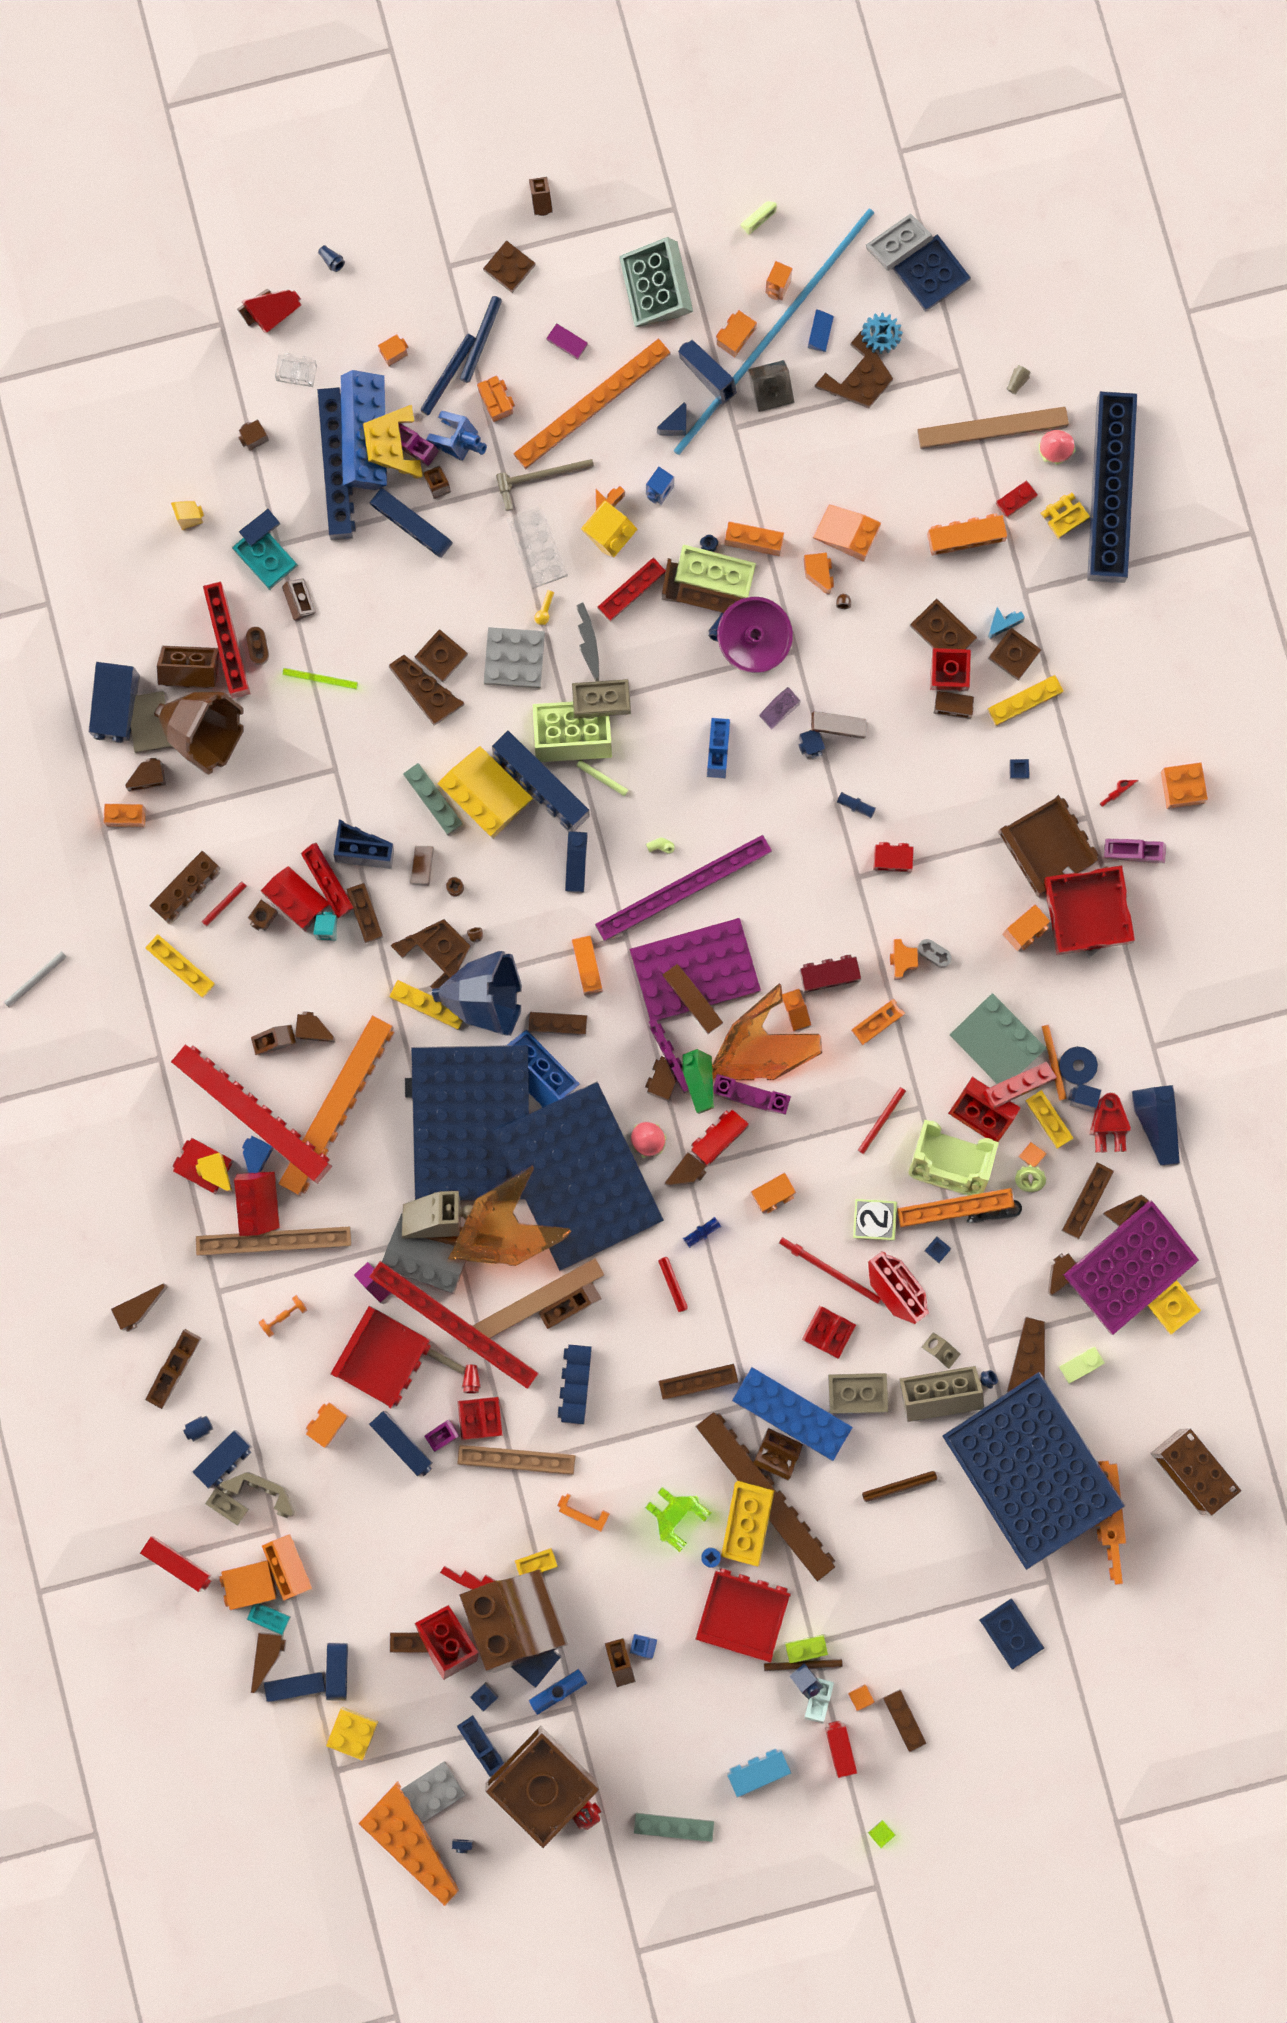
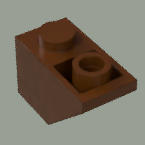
(662, 1082)

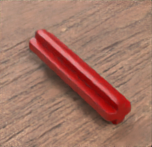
(673, 1284)

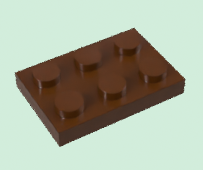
(942, 628)

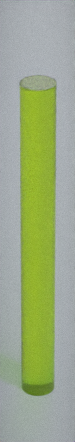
(320, 678)

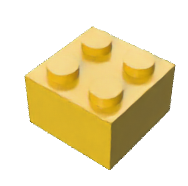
(352, 1733)

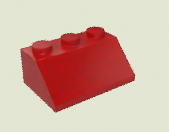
(295, 897)
(976, 1112)
(719, 1137)
(256, 1203)

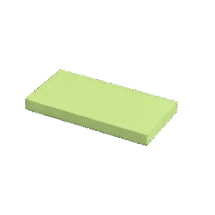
(714, 571)

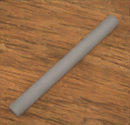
(35, 979)

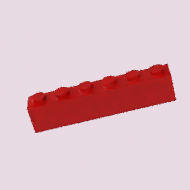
(226, 640)

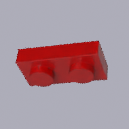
(1016, 499)

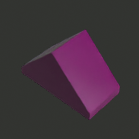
(370, 1285)
(441, 1435)

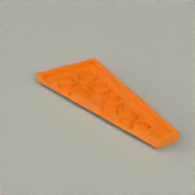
(405, 1838)

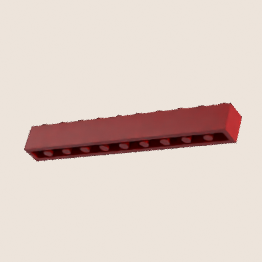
(252, 1114)

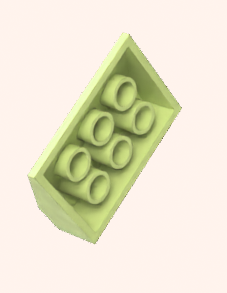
(564, 738)

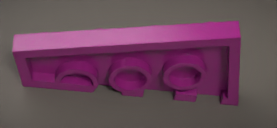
(667, 1048)

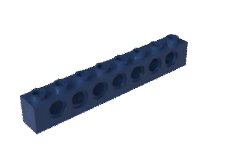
(337, 530)

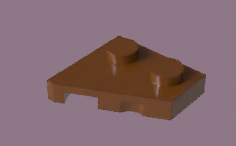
(1125, 1210)

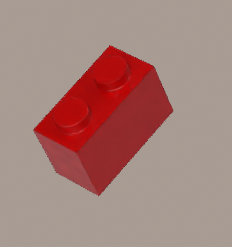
(893, 858)

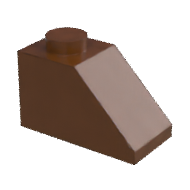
(540, 196)
(147, 775)
(311, 1028)
(273, 1039)
(687, 1171)
(1058, 1269)
(620, 1662)

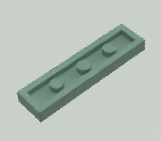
(432, 799)
(674, 1827)

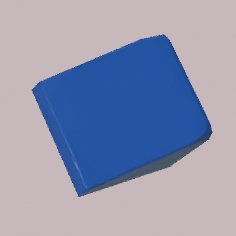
(643, 1646)

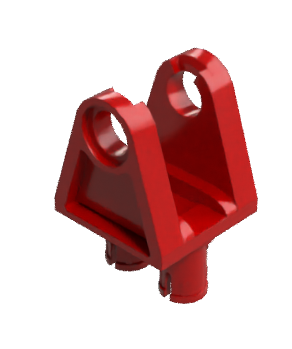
(1110, 1121)

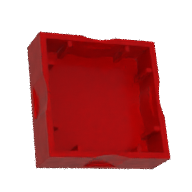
(1089, 910)

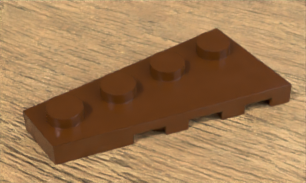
(425, 690)

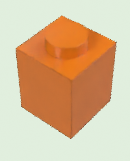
(393, 349)

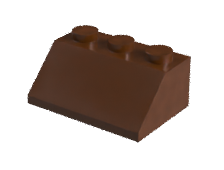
(187, 666)

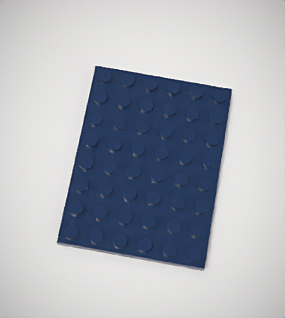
(457, 1105)
(580, 1174)
(1033, 1471)

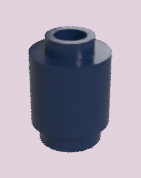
(198, 1428)

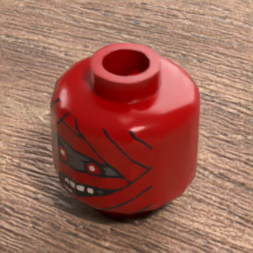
(588, 1816)

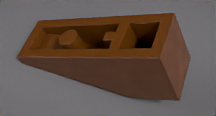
(569, 1305)
(134, 1310)
(267, 1653)

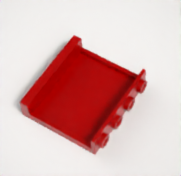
(743, 1615)

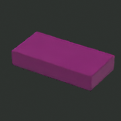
(567, 341)

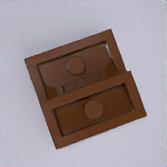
(778, 1454)

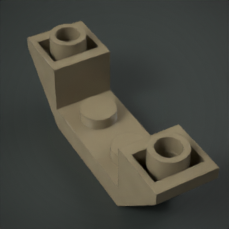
(283, 1502)

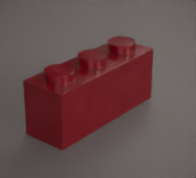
(830, 973)

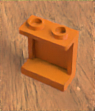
(581, 1517)
(248, 1585)

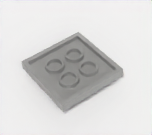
(514, 657)

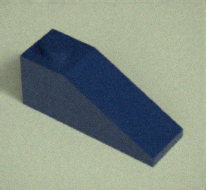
(576, 861)

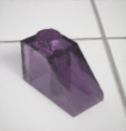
(780, 708)

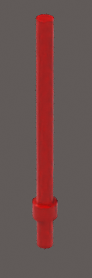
(797, 1250)

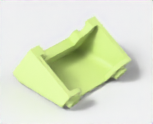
(952, 1161)

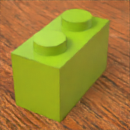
(806, 1648)

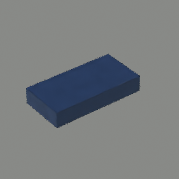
(259, 527)

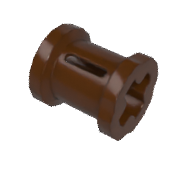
(458, 882)

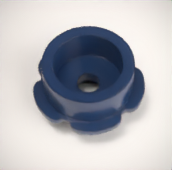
(709, 538)
(988, 1379)

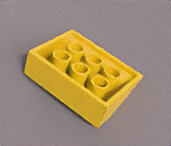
(485, 791)

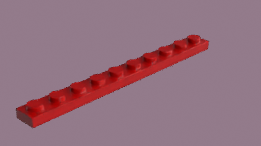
(453, 1324)

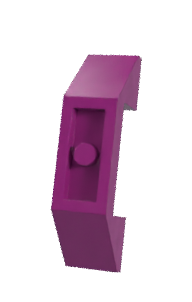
(750, 1095)

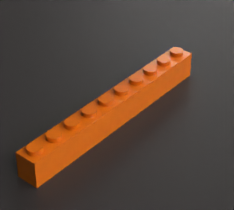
(341, 1097)

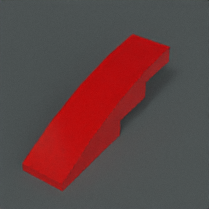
(466, 1579)

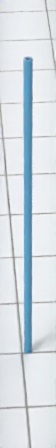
(777, 327)

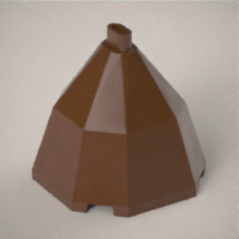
(202, 727)

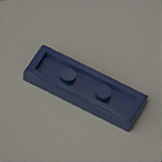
(294, 1686)

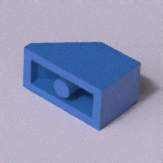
(256, 1154)

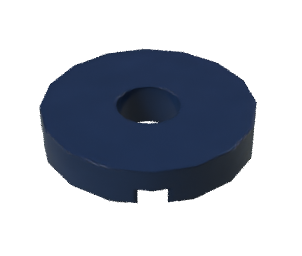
(1086, 1057)

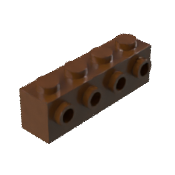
(185, 887)

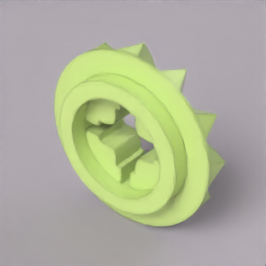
(1023, 1181)

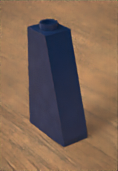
(708, 371)
(401, 1443)

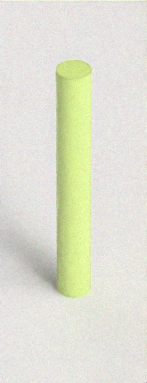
(601, 777)

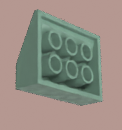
(656, 282)
(997, 1040)

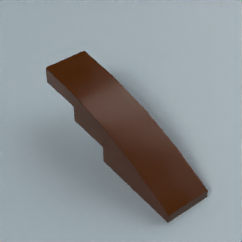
(692, 999)
(173, 1369)

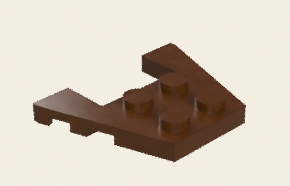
(865, 381)
(441, 945)

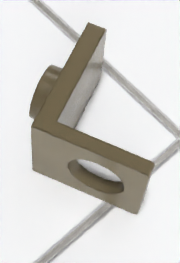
(942, 1351)

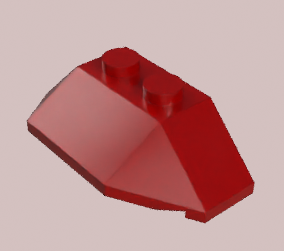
(897, 1288)

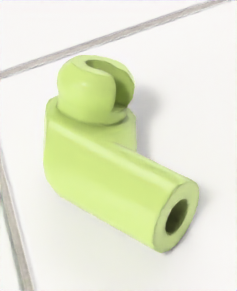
(662, 844)

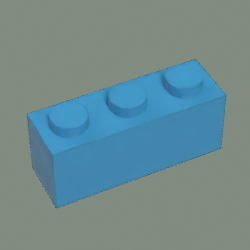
(758, 1772)

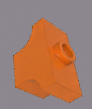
(903, 958)

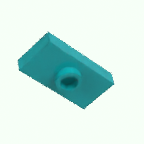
(268, 1618)

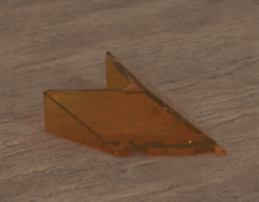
(753, 1053)
(494, 1232)

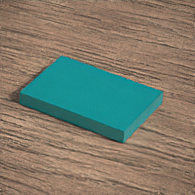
(266, 560)

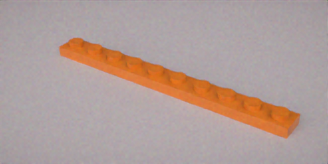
(591, 403)

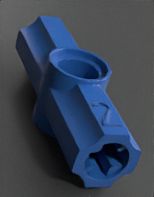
(569, 1685)

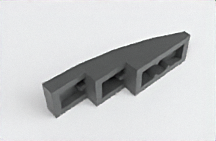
(589, 648)

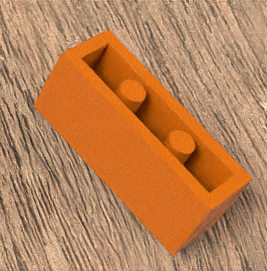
(754, 538)
(286, 1567)

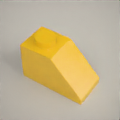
(187, 513)
(214, 1170)

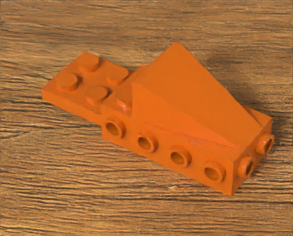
(1112, 1529)

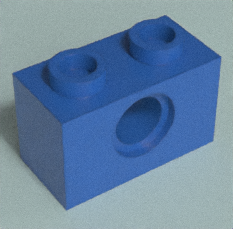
(659, 486)

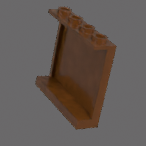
(1048, 843)

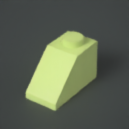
(1081, 1364)

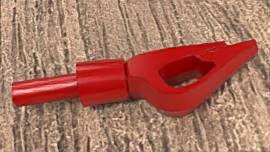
(1119, 790)

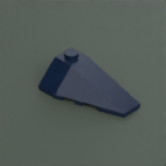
(1158, 1119)

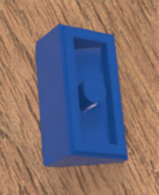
(820, 331)

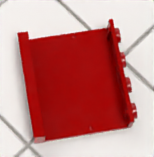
(381, 1357)

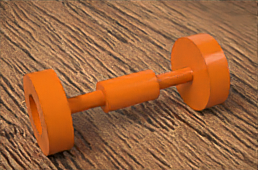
(282, 1316)

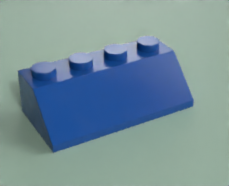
(546, 1076)

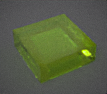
(881, 1833)

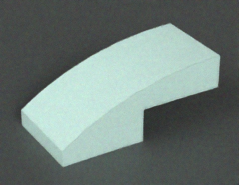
(818, 1704)

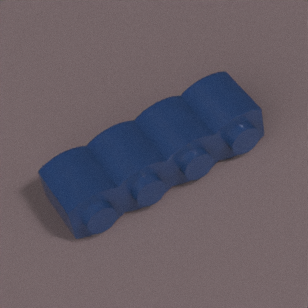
(576, 1384)

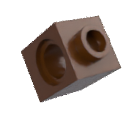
(266, 908)

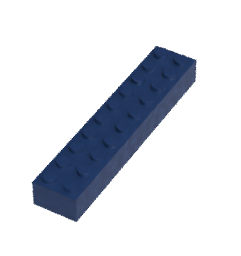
(1112, 487)

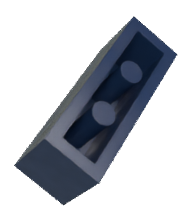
(222, 1460)

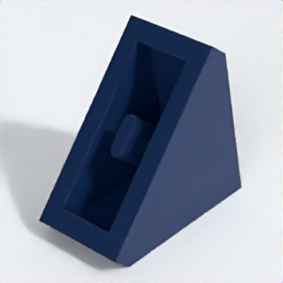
(675, 423)

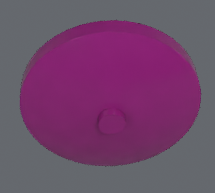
(755, 634)

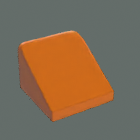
(1032, 1155)
(861, 1697)

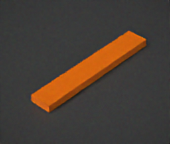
(956, 1207)

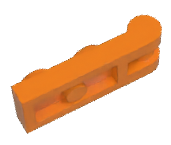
(877, 1022)

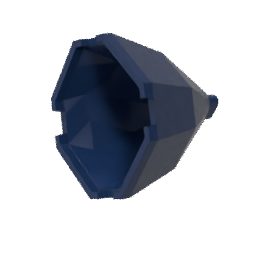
(484, 993)

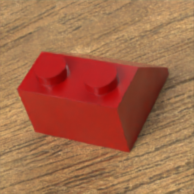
(950, 669)

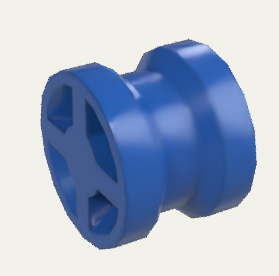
(709, 1555)

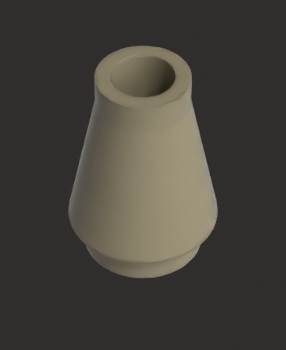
(1018, 379)

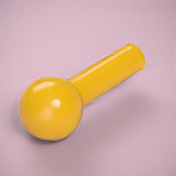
(542, 616)

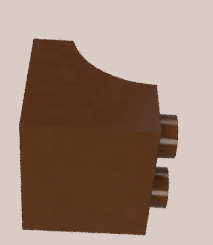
(513, 1620)

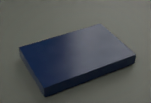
(1011, 1633)

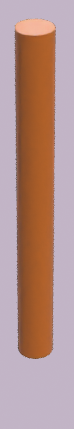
(1054, 1062)

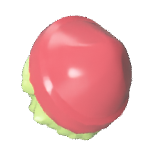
(1056, 447)
(648, 1139)

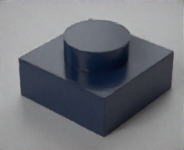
(1019, 768)
(937, 1249)
(462, 1845)

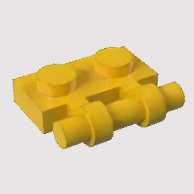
(1069, 519)

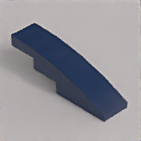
(481, 1745)

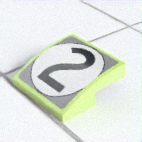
(875, 1219)

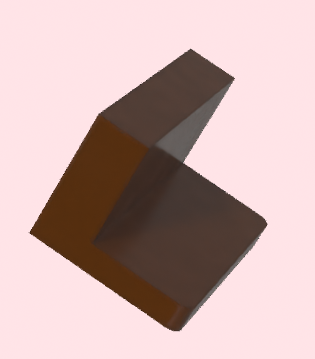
(670, 588)
(954, 705)

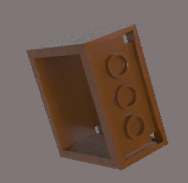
(1196, 1472)

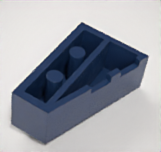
(361, 848)

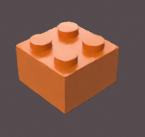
(1184, 785)
(1024, 929)

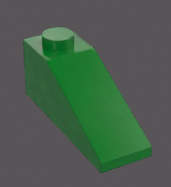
(699, 1079)

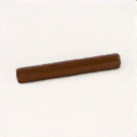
(899, 1486)

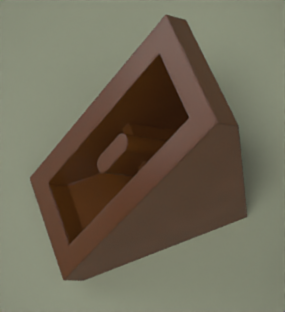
(437, 482)

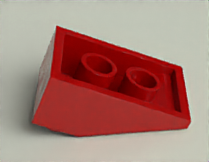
(446, 1642)

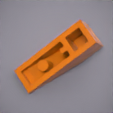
(587, 965)

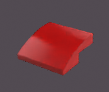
(828, 1332)
(479, 1418)

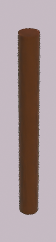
(811, 1665)

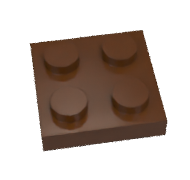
(509, 266)
(1014, 654)
(441, 655)

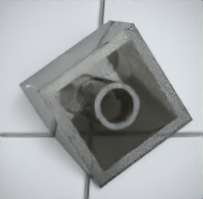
(771, 385)

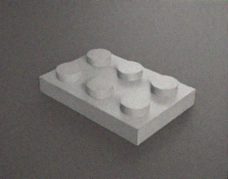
(899, 242)
(433, 1792)

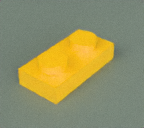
(542, 1560)

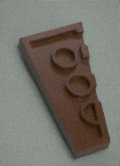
(1029, 1353)

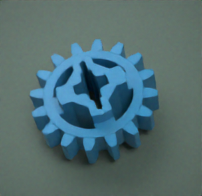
(880, 325)

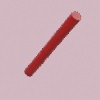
(881, 1121)

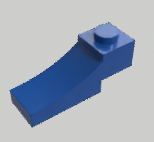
(718, 748)

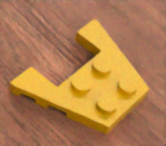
(384, 442)

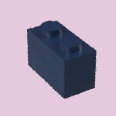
(1084, 1097)

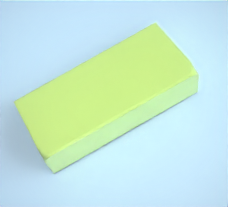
(759, 217)

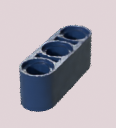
(336, 1671)

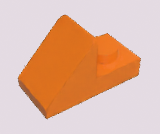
(614, 497)
(796, 1010)

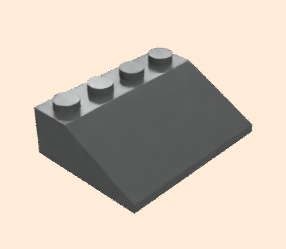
(423, 1260)

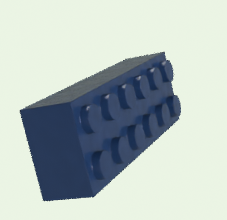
(540, 781)

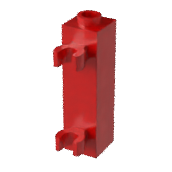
(176, 1564)

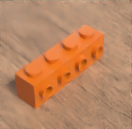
(967, 534)

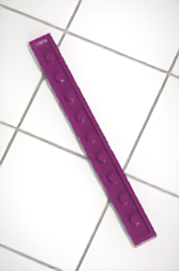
(683, 888)

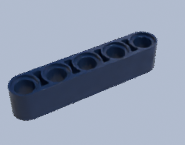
(411, 522)

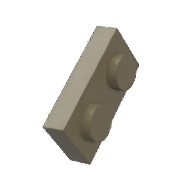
(227, 1506)

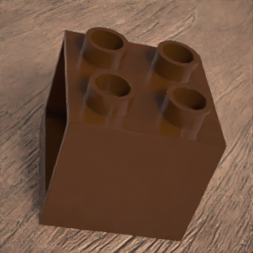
(541, 1786)

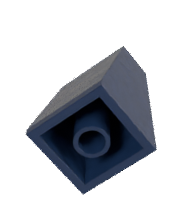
(113, 701)

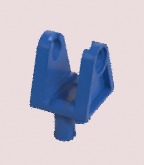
(462, 441)

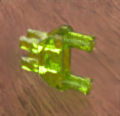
(674, 1513)

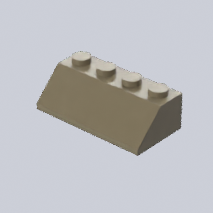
(941, 1393)

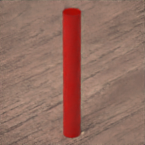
(224, 903)

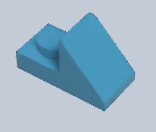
(1001, 625)

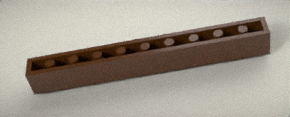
(781, 1516)

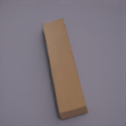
(516, 1459)

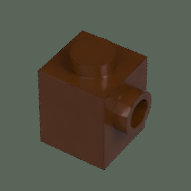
(252, 435)

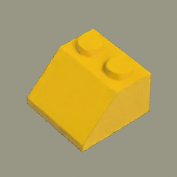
(609, 529)

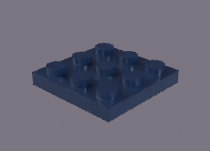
(932, 273)

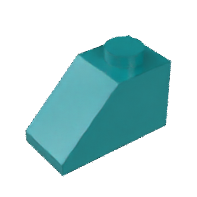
(326, 927)

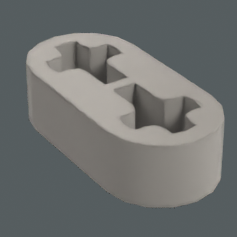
(931, 956)

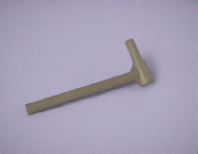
(505, 482)

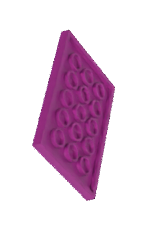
(712, 958)
(1131, 1267)

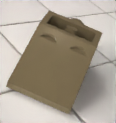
(433, 1216)

